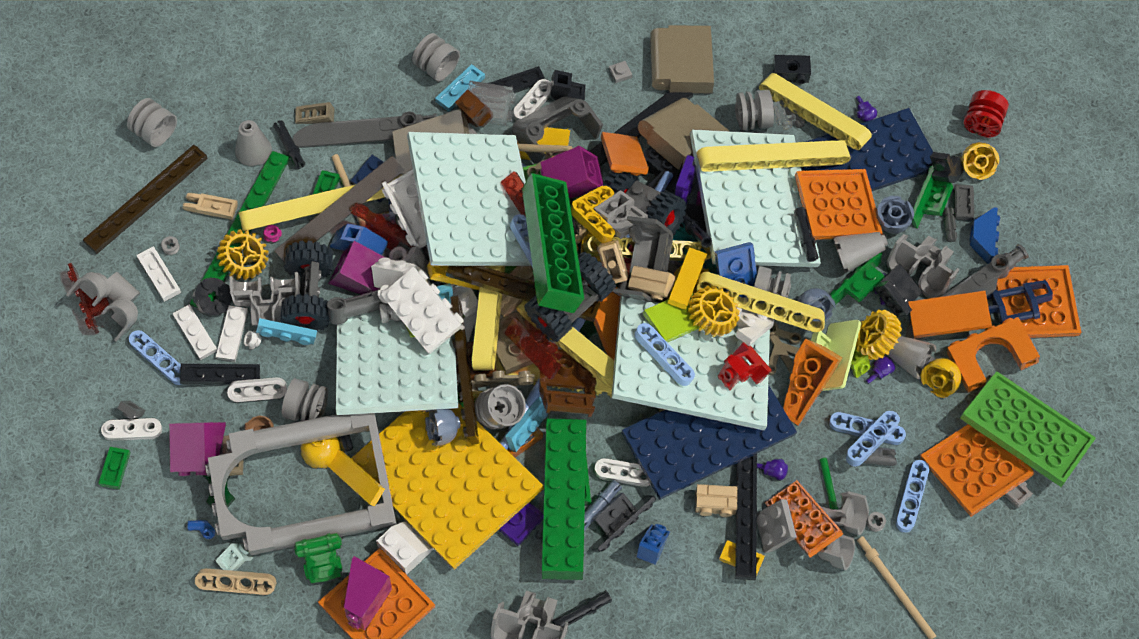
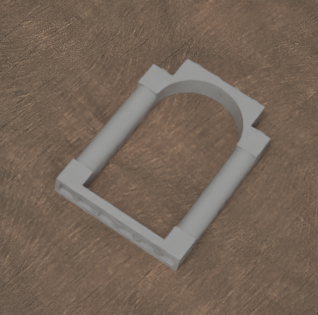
(251, 442)

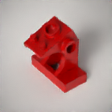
(738, 369)

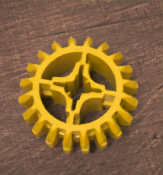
(258, 255)
(713, 305)
(878, 334)

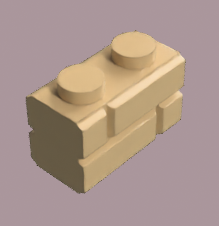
(613, 260)
(651, 282)
(716, 500)

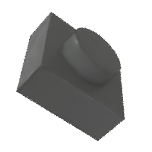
(131, 410)

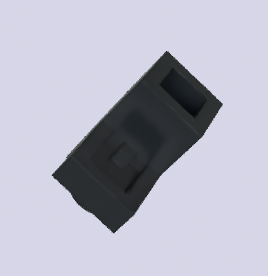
(564, 87)
(946, 167)

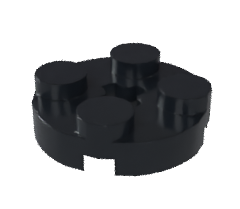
(204, 303)

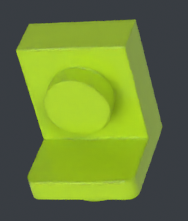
(860, 363)

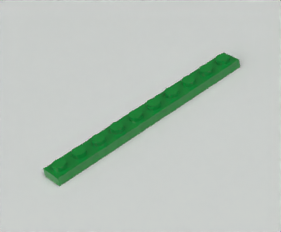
(257, 198)

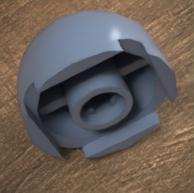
(894, 214)
(819, 299)
(441, 426)

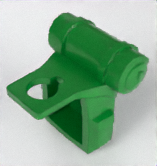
(320, 557)

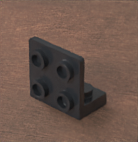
(897, 290)

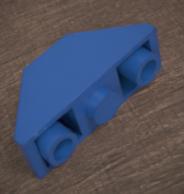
(348, 233)
(984, 235)
(653, 543)

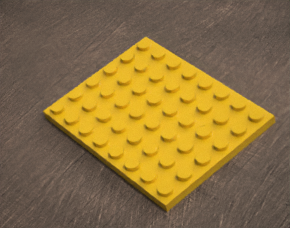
(450, 491)

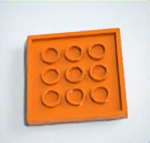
(837, 202)
(1057, 316)
(975, 468)
(397, 614)

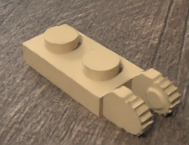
(211, 205)

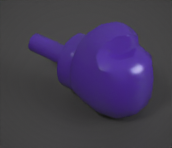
(866, 111)
(882, 368)
(775, 468)

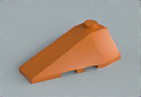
(810, 374)

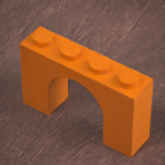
(1008, 334)

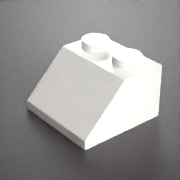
(389, 271)
(404, 546)

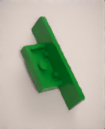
(931, 198)
(861, 282)

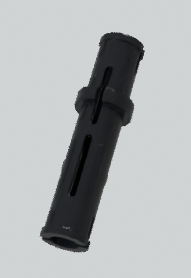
(291, 149)
(693, 228)
(808, 241)
(589, 606)

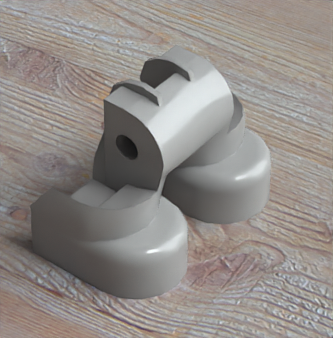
(937, 276)
(115, 288)
(250, 295)
(854, 518)
(512, 625)

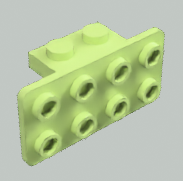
(840, 339)

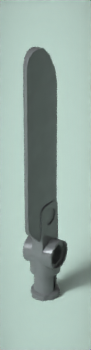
(355, 130)
(985, 278)

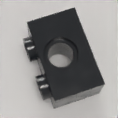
(798, 64)

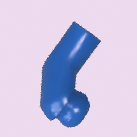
(203, 526)

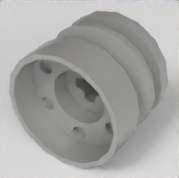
(435, 57)
(757, 109)
(151, 122)
(772, 285)
(304, 401)
(509, 406)

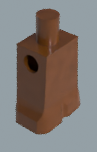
(471, 106)

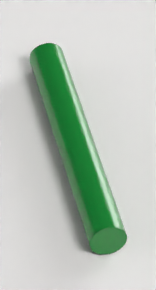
(828, 484)

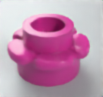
(272, 229)

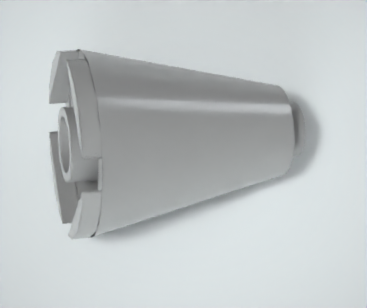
(252, 145)
(859, 248)
(912, 354)

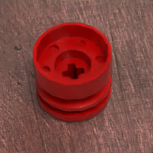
(986, 113)

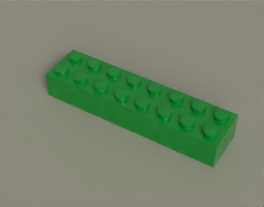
(552, 243)
(564, 499)

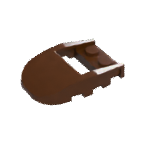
(569, 376)

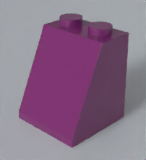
(575, 167)
(355, 270)
(193, 445)
(365, 593)

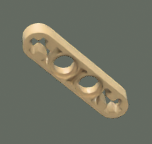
(235, 577)

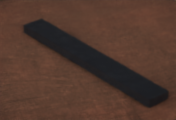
(631, 127)
(746, 519)

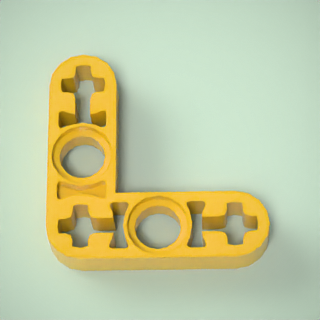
(584, 210)

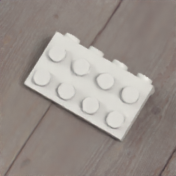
(405, 203)
(423, 309)

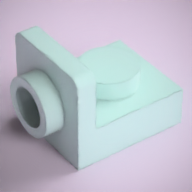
(233, 557)

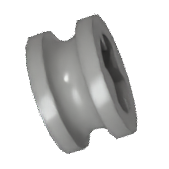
(168, 240)
(879, 516)

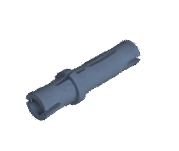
(603, 500)

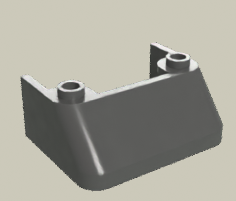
(531, 128)
(651, 251)

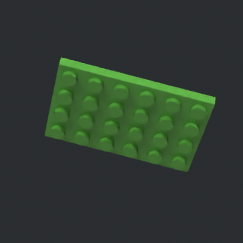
(1028, 428)

